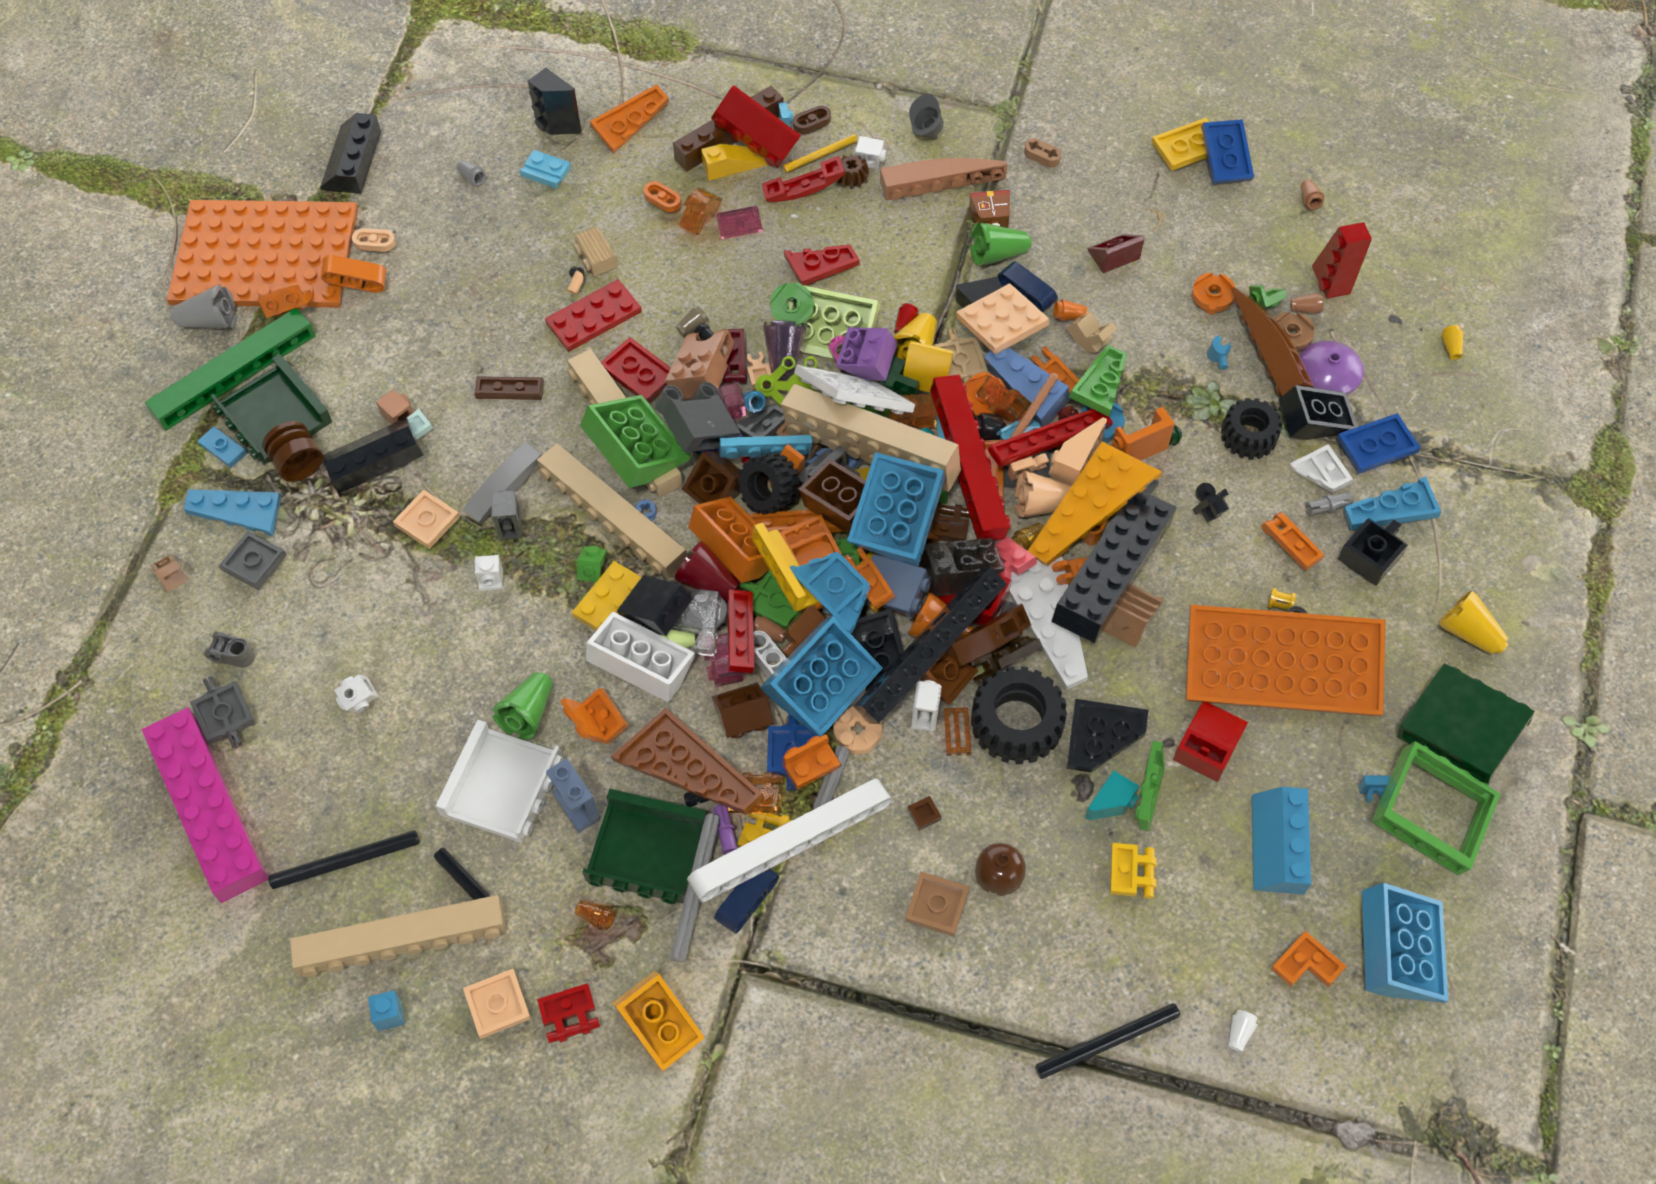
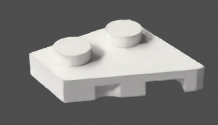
(1323, 469)

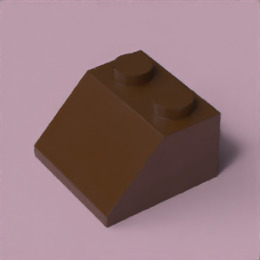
(712, 478)
(743, 710)

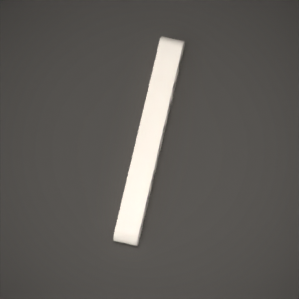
(788, 840)

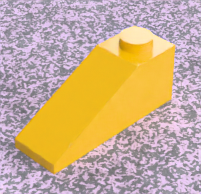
(729, 160)

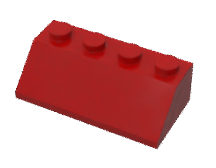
(755, 126)

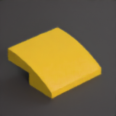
(927, 362)

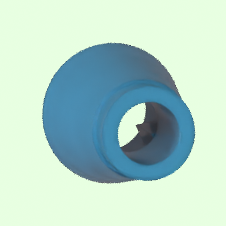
(754, 401)

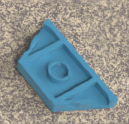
(835, 587)

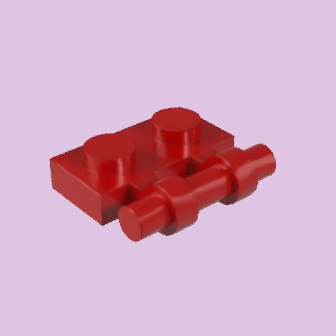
(567, 1005)

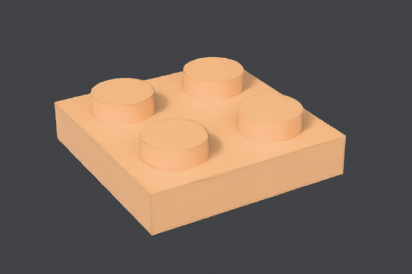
(426, 519)
(496, 1003)

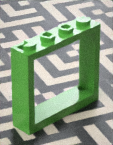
(1421, 840)

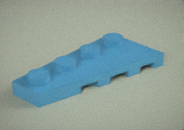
(1405, 504)
(241, 508)

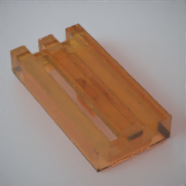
(958, 750)

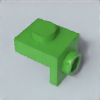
(1269, 298)
(590, 563)

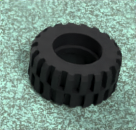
(1023, 687)

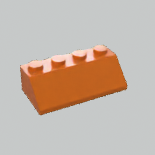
(728, 533)

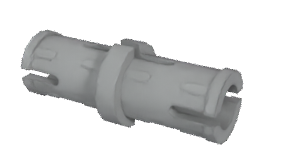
(1328, 503)

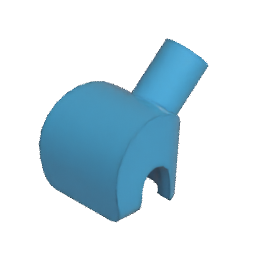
(1218, 352)

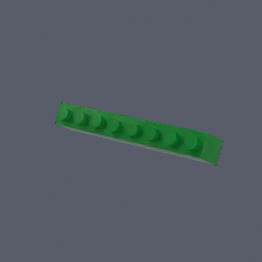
(229, 369)

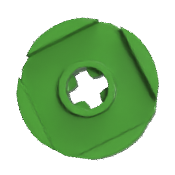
(792, 292)

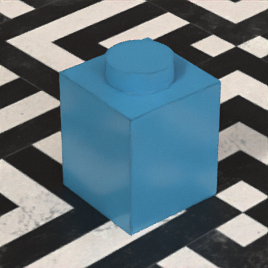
(386, 1010)

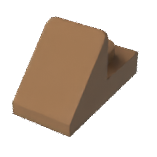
(169, 572)

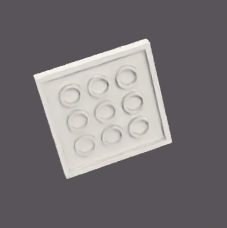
(854, 389)

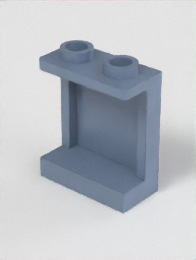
(906, 583)
(573, 795)

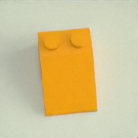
(658, 1020)

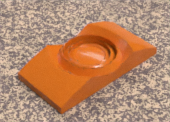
(810, 541)

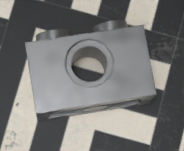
(506, 515)

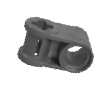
(227, 649)

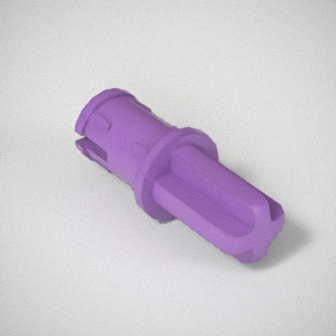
(725, 829)

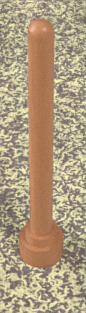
(1035, 405)

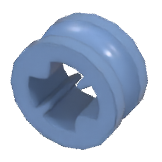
(647, 504)

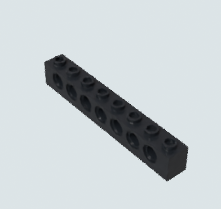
(929, 645)

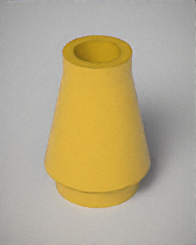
(1453, 341)

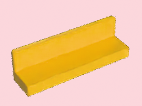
(779, 559)

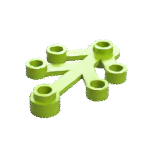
(782, 385)

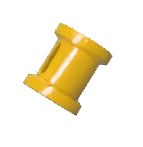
(1281, 600)

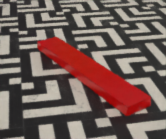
(1043, 437)

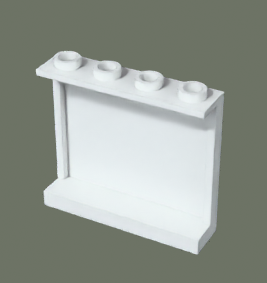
(498, 783)

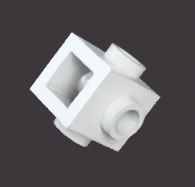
(355, 693)

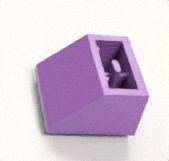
(867, 352)

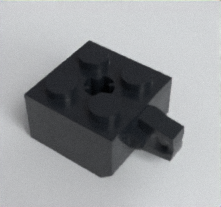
(1373, 550)

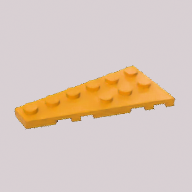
(1095, 496)

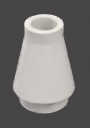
(1242, 1028)

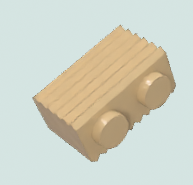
(595, 251)

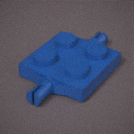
(780, 741)

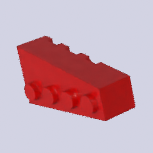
(1342, 260)

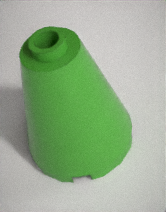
(997, 243)
(524, 706)

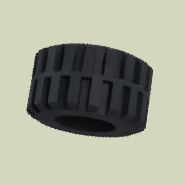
(1254, 414)
(754, 486)

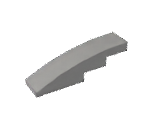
(507, 476)

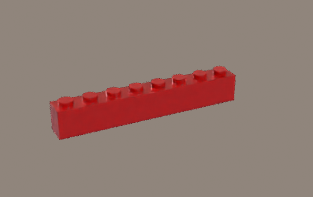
(975, 478)

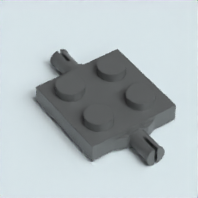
(222, 712)

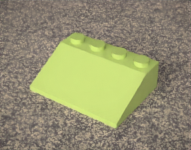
(833, 316)

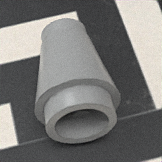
(472, 173)

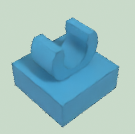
(1373, 785)

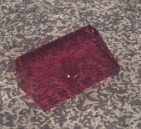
(739, 222)

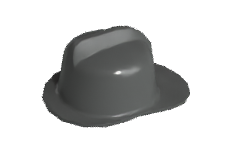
(926, 116)

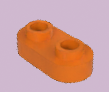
(665, 197)

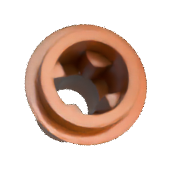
(1068, 310)

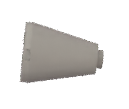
(206, 310)

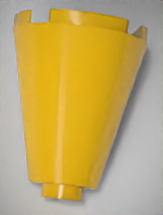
(920, 330)
(1475, 624)

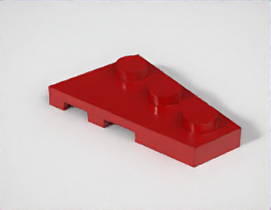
(819, 264)

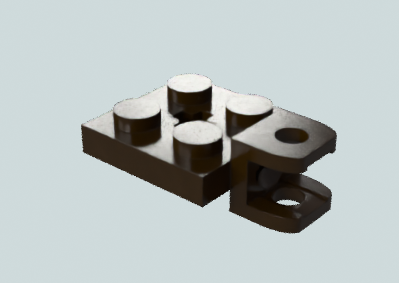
(1005, 656)

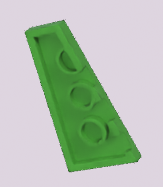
(1101, 380)

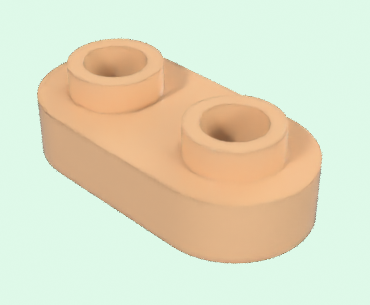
(373, 240)

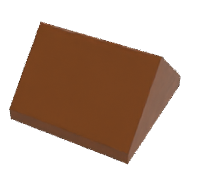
(949, 676)

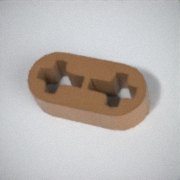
(1042, 152)

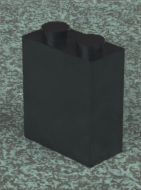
(655, 604)

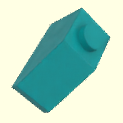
(1113, 798)

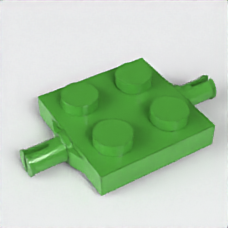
(770, 601)

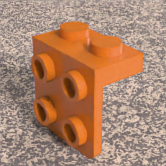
(595, 717)

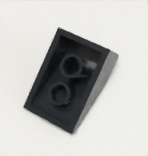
(1316, 412)
(879, 638)

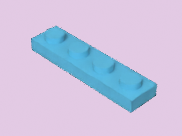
(758, 446)

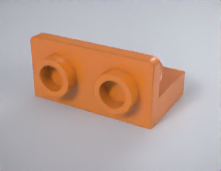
(810, 761)

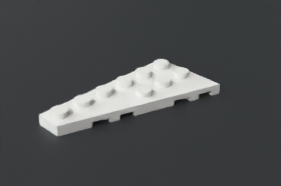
(1039, 595)

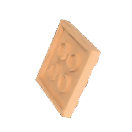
(1002, 318)

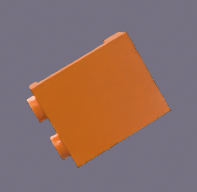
(1147, 440)

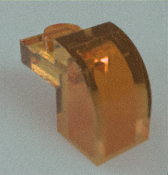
(699, 206)
(1007, 403)

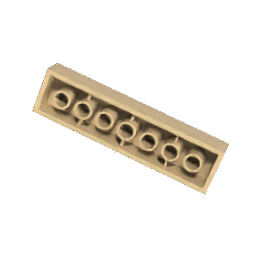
(865, 432)

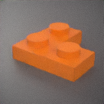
(1310, 955)

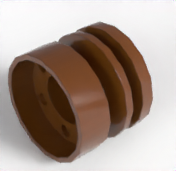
(292, 451)

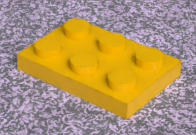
(1181, 145)
(606, 595)

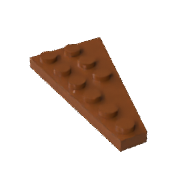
(681, 758)

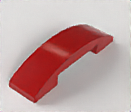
(805, 184)

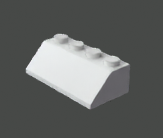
(639, 656)

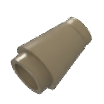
(692, 321)

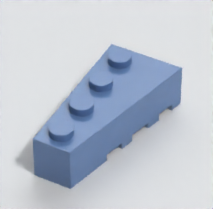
(1028, 379)

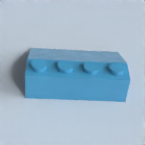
(897, 508)
(822, 676)
(1404, 944)

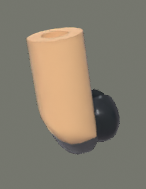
(577, 279)

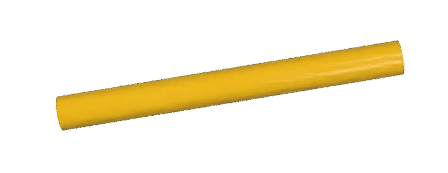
(820, 153)

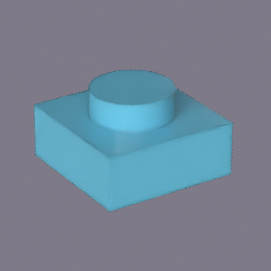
(785, 115)

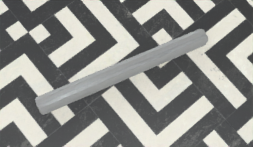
(691, 900)

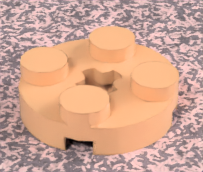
(856, 743)

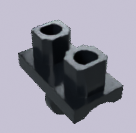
(1211, 504)

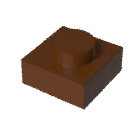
(924, 813)

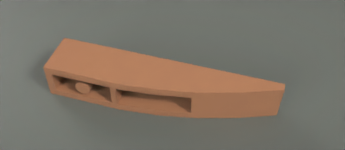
(938, 175)

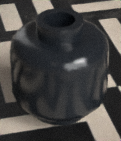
(989, 425)

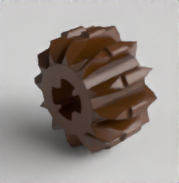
(855, 171)

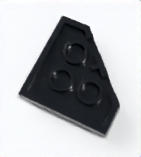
(1102, 732)

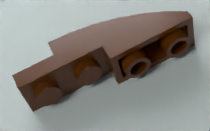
(990, 635)

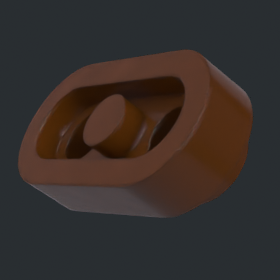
(811, 119)

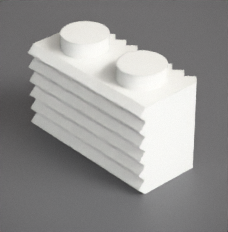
(926, 705)

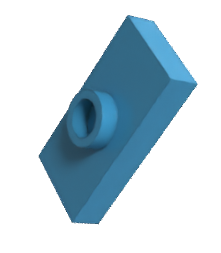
(222, 447)

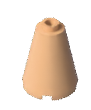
(1038, 494)

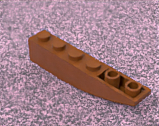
(1275, 346)

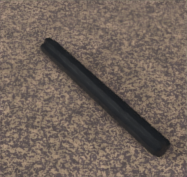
(343, 859)
(1107, 1041)

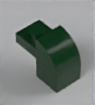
(897, 382)

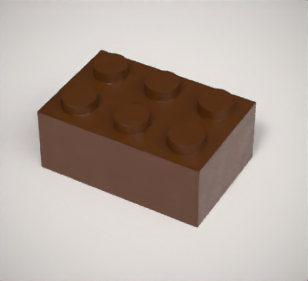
(833, 494)

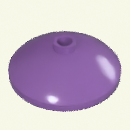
(1340, 374)

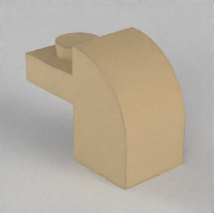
(1089, 333)

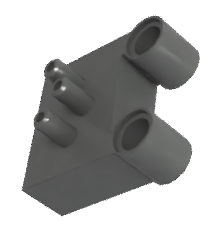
(696, 422)

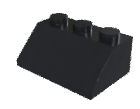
(554, 104)

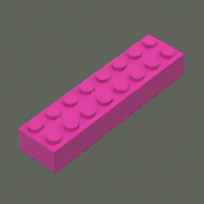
(204, 805)

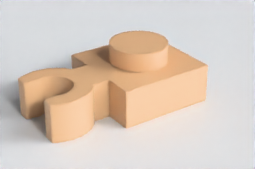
(757, 369)
(1027, 464)

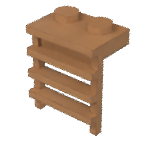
(1133, 615)

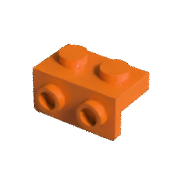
(284, 299)

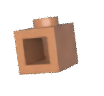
(394, 406)

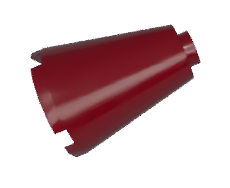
(706, 572)

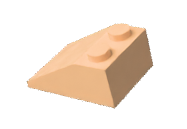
(1076, 453)

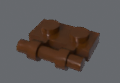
(947, 527)

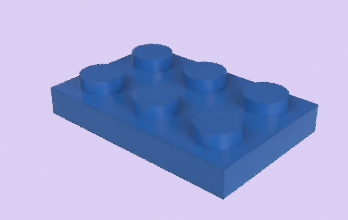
(1227, 151)
(1378, 443)

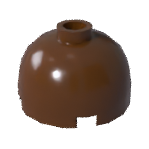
(1000, 869)

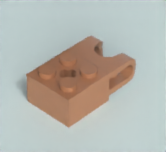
(700, 362)

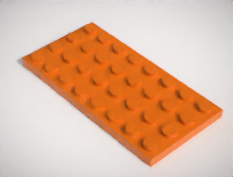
(1285, 660)

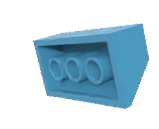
(1281, 841)

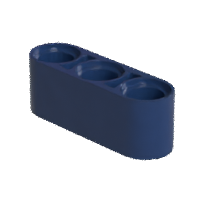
(1028, 285)
(745, 900)

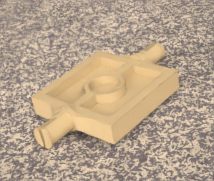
(967, 355)

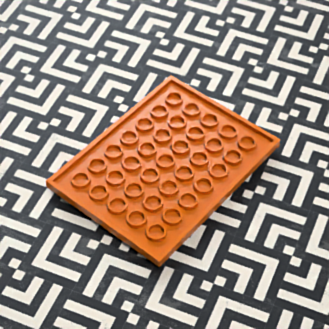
(261, 248)

